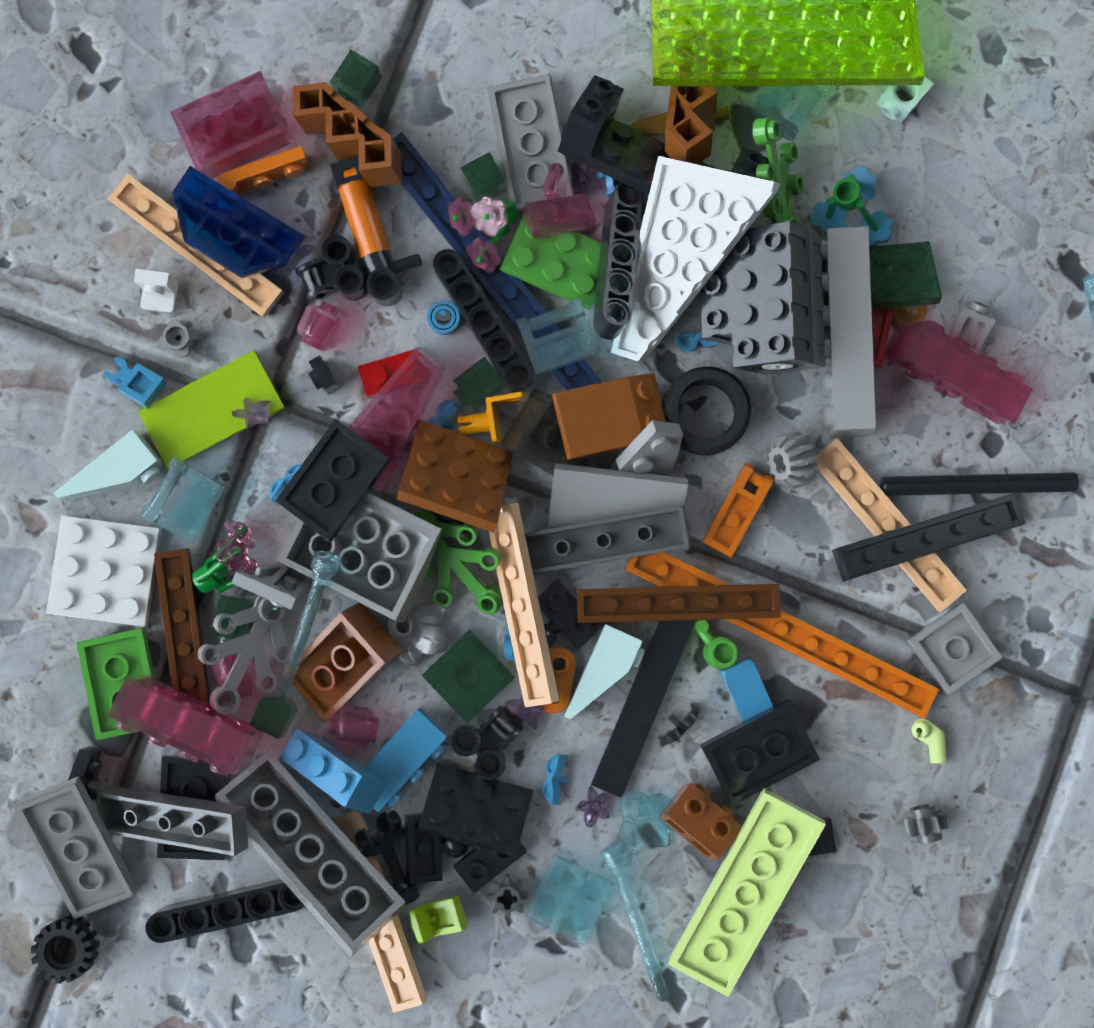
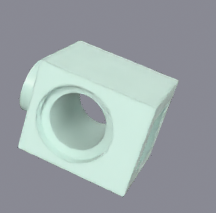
(897, 109)

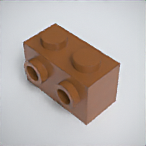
(701, 820)

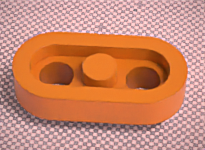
(563, 679)

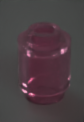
(222, 670)

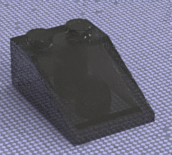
(538, 437)

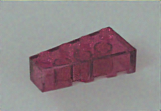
(958, 371)
(397, 409)

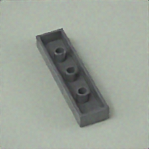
(608, 539)
(173, 820)

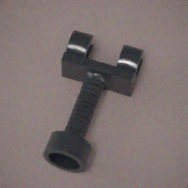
(374, 844)

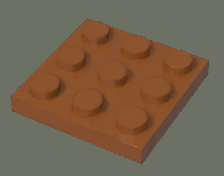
(455, 476)

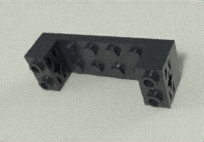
(617, 148)

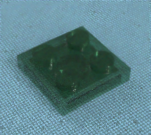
(903, 276)
(468, 676)

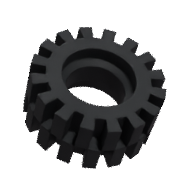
(45, 949)

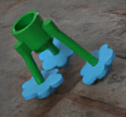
(848, 196)

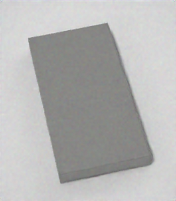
(528, 138)
(597, 494)
(76, 847)

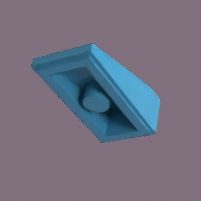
(746, 688)

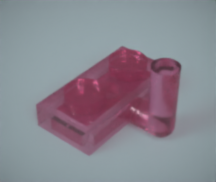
(558, 213)

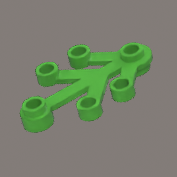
(780, 207)
(451, 559)

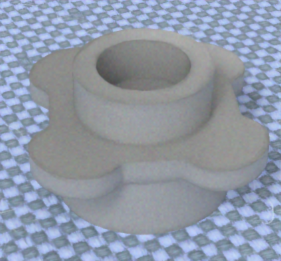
(169, 336)

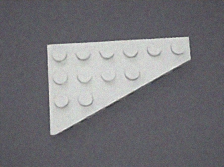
(684, 237)

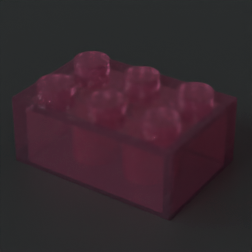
(232, 126)

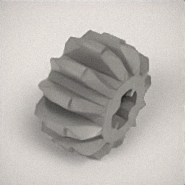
(792, 460)

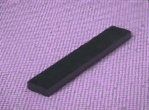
(928, 537)
(641, 706)

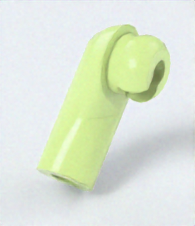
(933, 737)

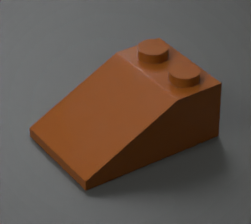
(607, 414)
(344, 660)

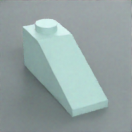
(120, 466)
(607, 664)

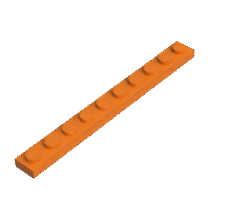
(801, 639)

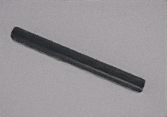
(979, 483)

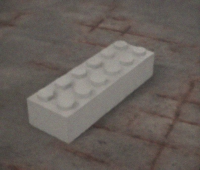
(848, 333)
(312, 854)

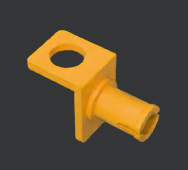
(490, 419)

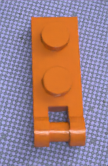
(263, 172)
(737, 511)

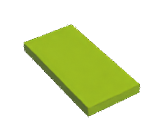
(201, 412)

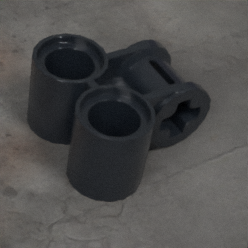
(332, 273)
(489, 741)

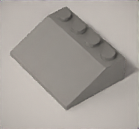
(380, 554)

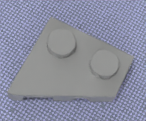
(653, 449)
(276, 583)

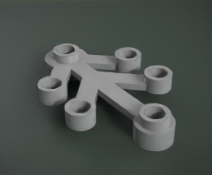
(249, 647)

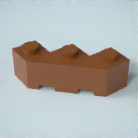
(685, 130)
(348, 132)

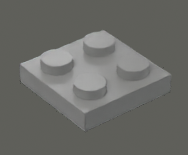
(954, 648)

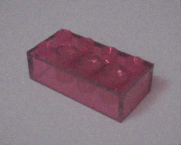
(185, 724)

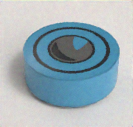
(443, 318)

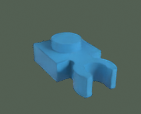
(137, 384)

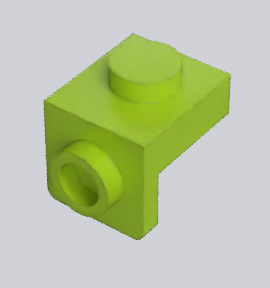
(438, 918)

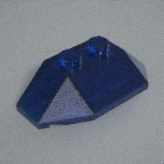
(231, 227)

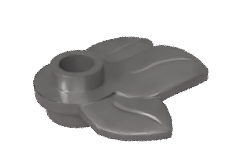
(422, 635)

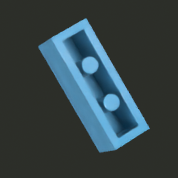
(404, 754)
(333, 771)

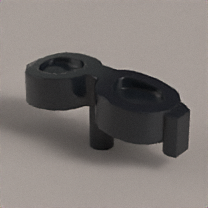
(681, 727)

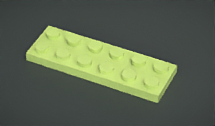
(746, 892)

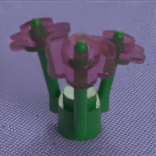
(490, 216)
(232, 553)

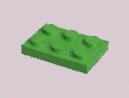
(556, 263)
(105, 666)

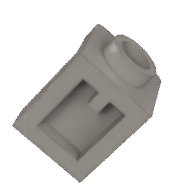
(973, 324)

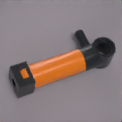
(370, 233)

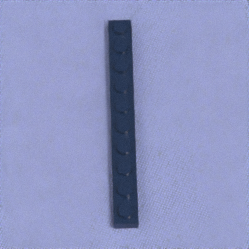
(504, 289)

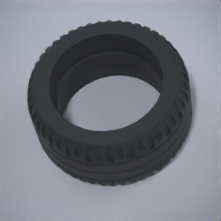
(731, 387)

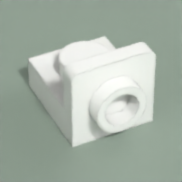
(158, 290)

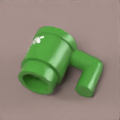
(718, 650)

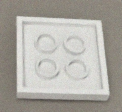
(104, 571)

